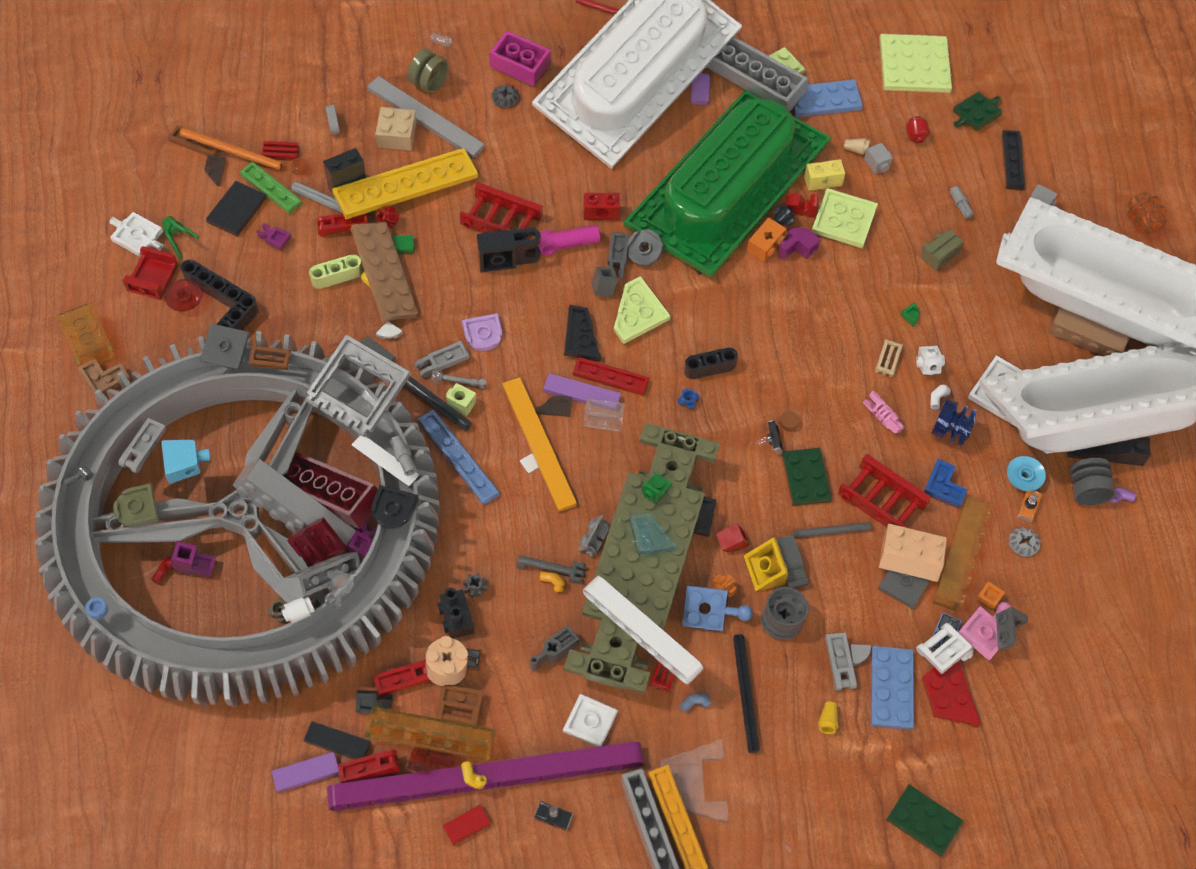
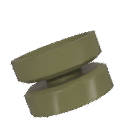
(428, 70)

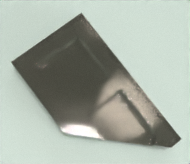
(215, 167)
(556, 407)

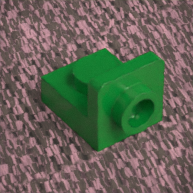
(656, 488)

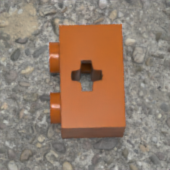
(766, 239)

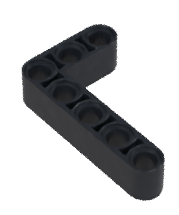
(210, 284)

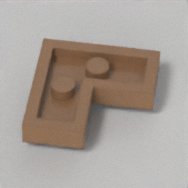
(101, 380)

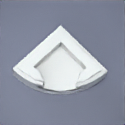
(388, 331)

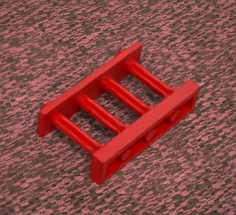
(499, 199)
(887, 478)

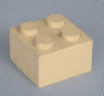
(396, 128)

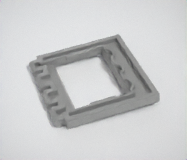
(373, 363)

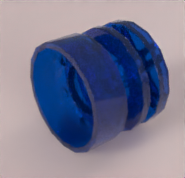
(954, 422)

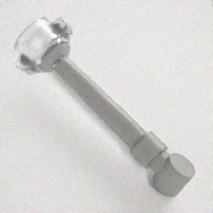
(437, 376)

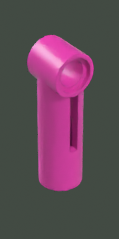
(553, 241)

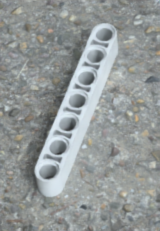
(642, 630)

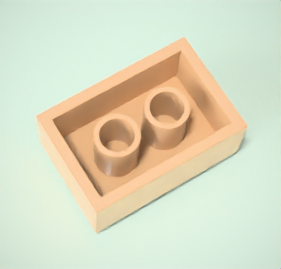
(913, 552)

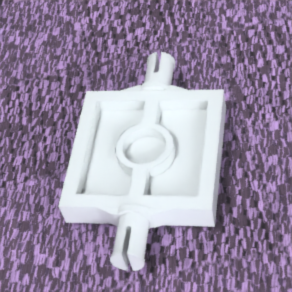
(136, 232)

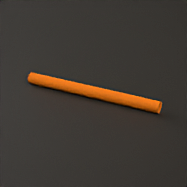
(231, 149)

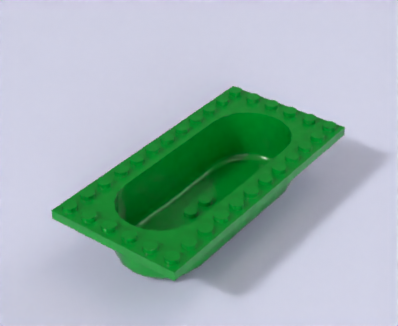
(728, 182)

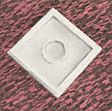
(590, 721)

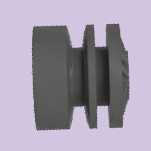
(1092, 481)
(788, 604)

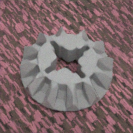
(1024, 549)

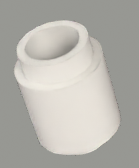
(297, 609)

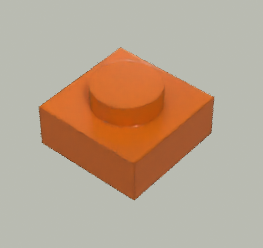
(990, 595)

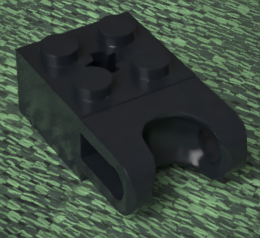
(507, 249)

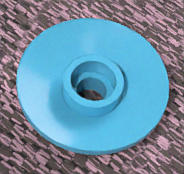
(1029, 467)

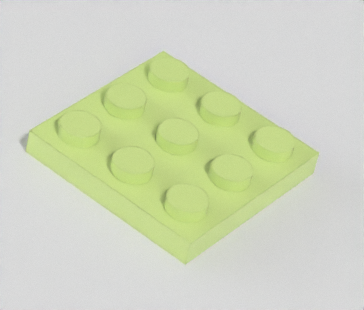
(844, 218)

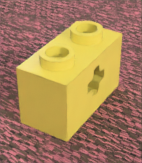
(824, 175)

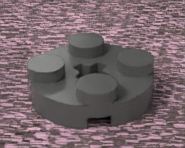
(641, 238)

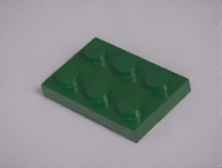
(806, 476)
(924, 820)

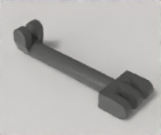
(573, 572)

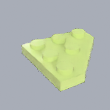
(638, 311)

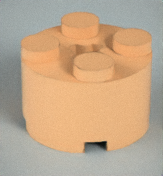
(446, 661)

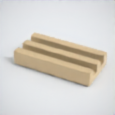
(885, 370)

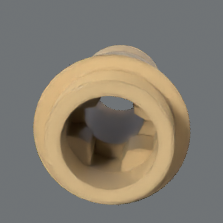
(857, 145)

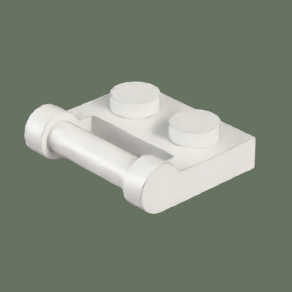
(949, 652)

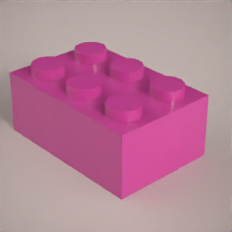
(520, 58)

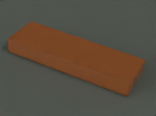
(198, 147)

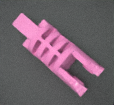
(884, 413)

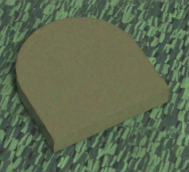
(136, 506)

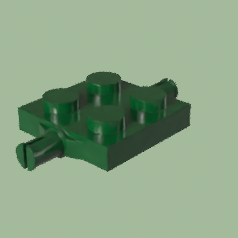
(977, 111)

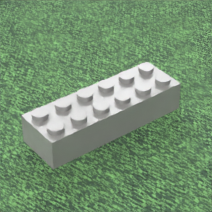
(759, 73)
(286, 500)

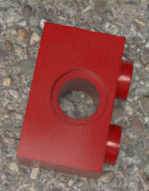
(601, 206)

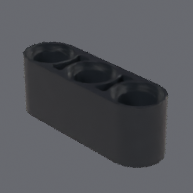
(702, 360)

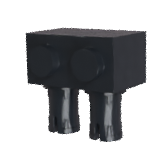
(456, 613)

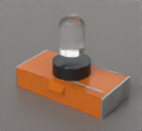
(1029, 506)

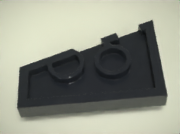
(579, 335)

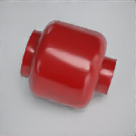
(917, 129)

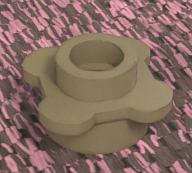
(273, 611)

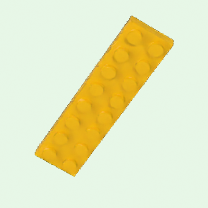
(404, 183)

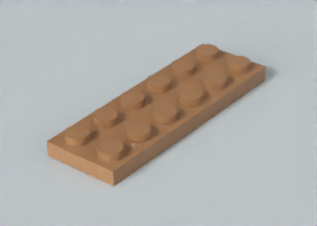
(384, 271)

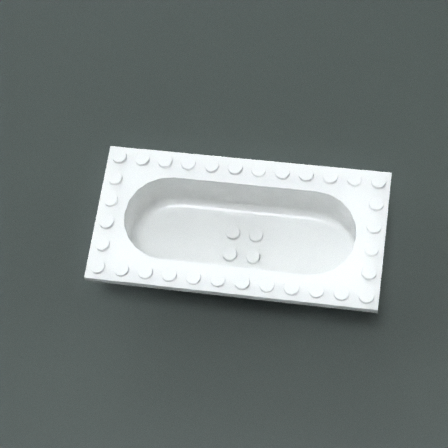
(634, 72)
(1103, 275)
(1100, 398)

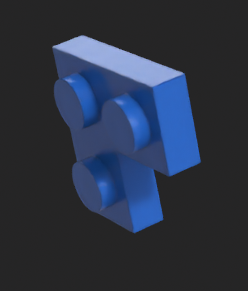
(940, 487)

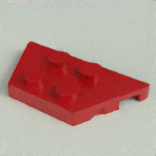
(950, 695)

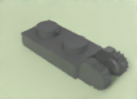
(618, 251)

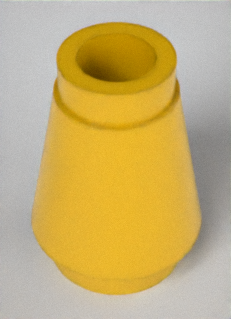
(829, 719)

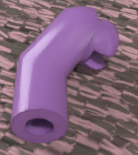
(1123, 494)

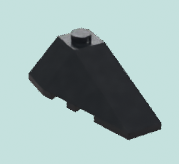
(1128, 452)

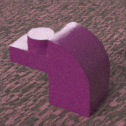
(799, 240)
(188, 561)

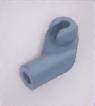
(695, 698)

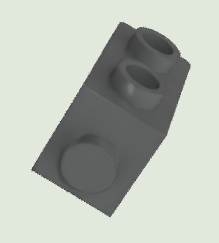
(1006, 624)

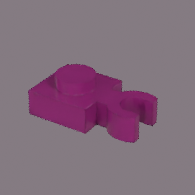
(277, 237)
(361, 542)

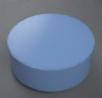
(96, 608)

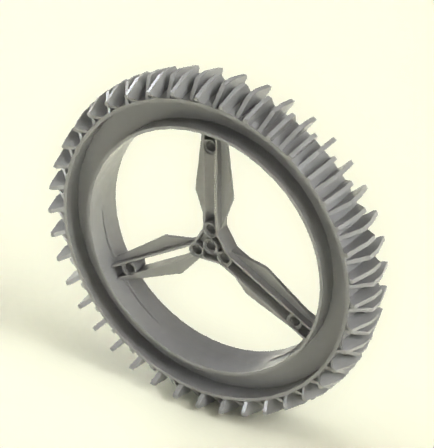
(208, 665)

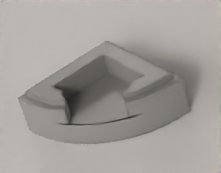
(859, 653)

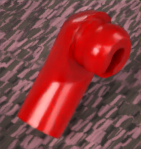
(163, 569)

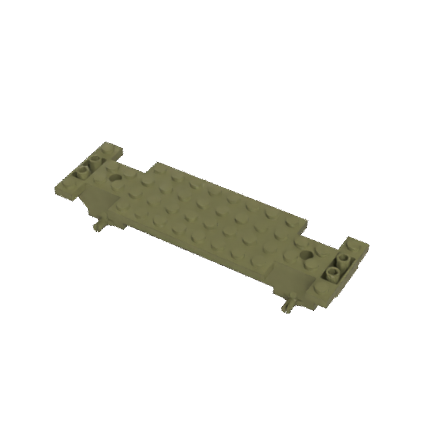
(644, 579)

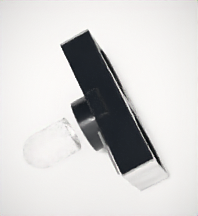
(773, 438)
(553, 816)

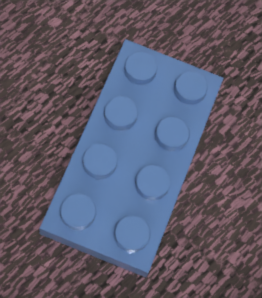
(829, 99)
(892, 688)

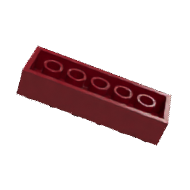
(334, 489)

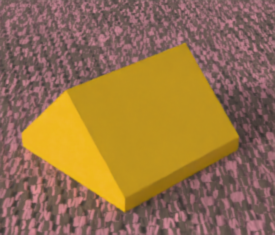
(766, 566)

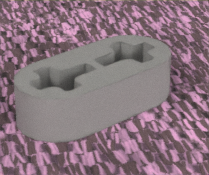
(332, 119)

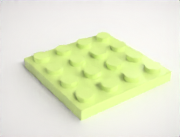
(915, 63)

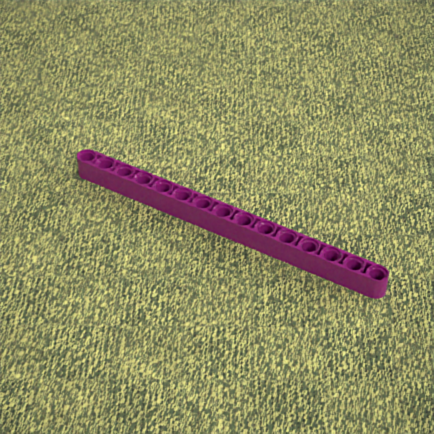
(498, 774)

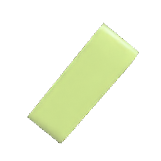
(328, 275)

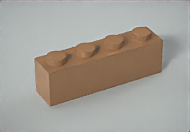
(1087, 333)

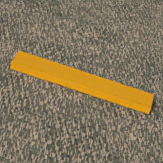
(677, 818)

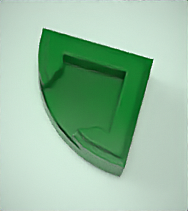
(911, 314)

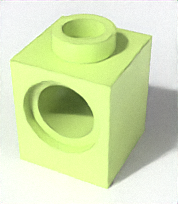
(462, 406)

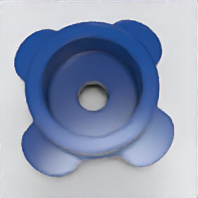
(688, 393)

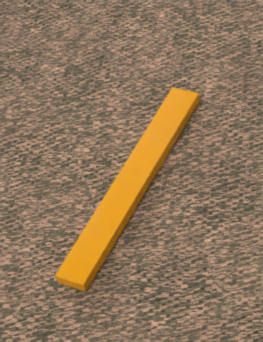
(539, 445)

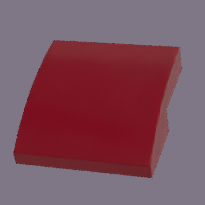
(317, 542)

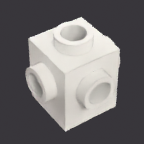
(930, 360)

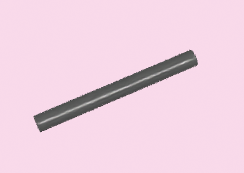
(832, 530)

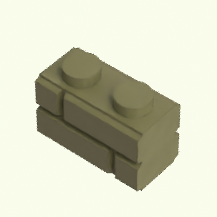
(942, 249)

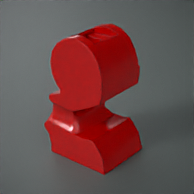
(801, 206)

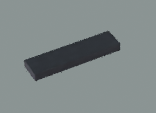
(1013, 160)

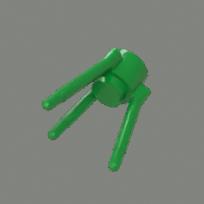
(173, 226)

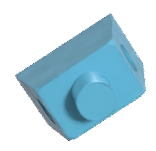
(182, 459)

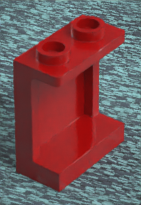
(152, 273)

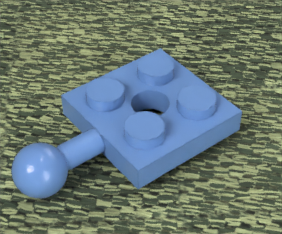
(715, 617)

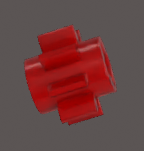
(388, 215)

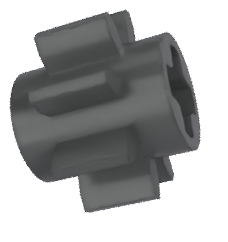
(470, 587)

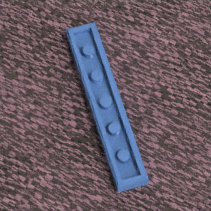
(458, 457)

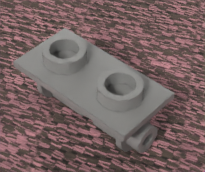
(596, 529)

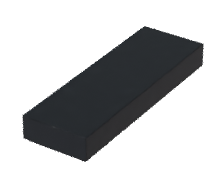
(336, 741)

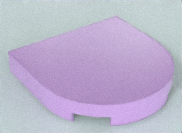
(483, 332)

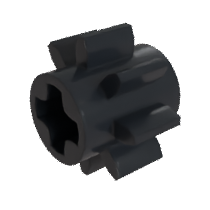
(784, 215)

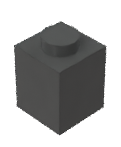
(604, 281)

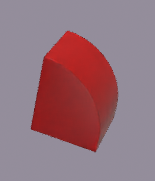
(733, 538)

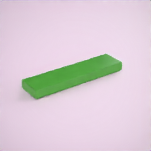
(272, 188)

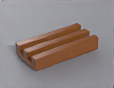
(270, 361)

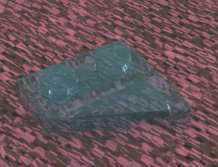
(648, 535)

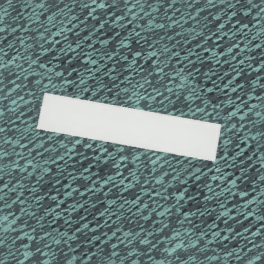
(383, 459)

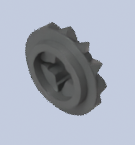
(510, 100)

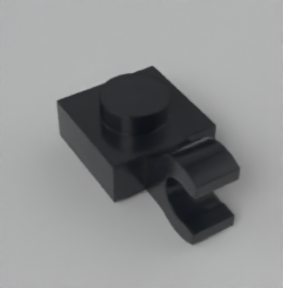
(368, 698)

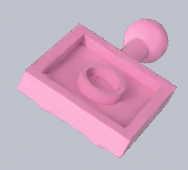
(982, 630)

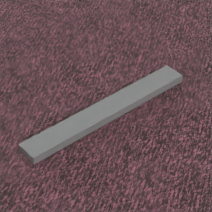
(426, 117)

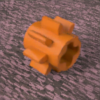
(726, 583)

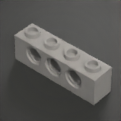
(319, 575)

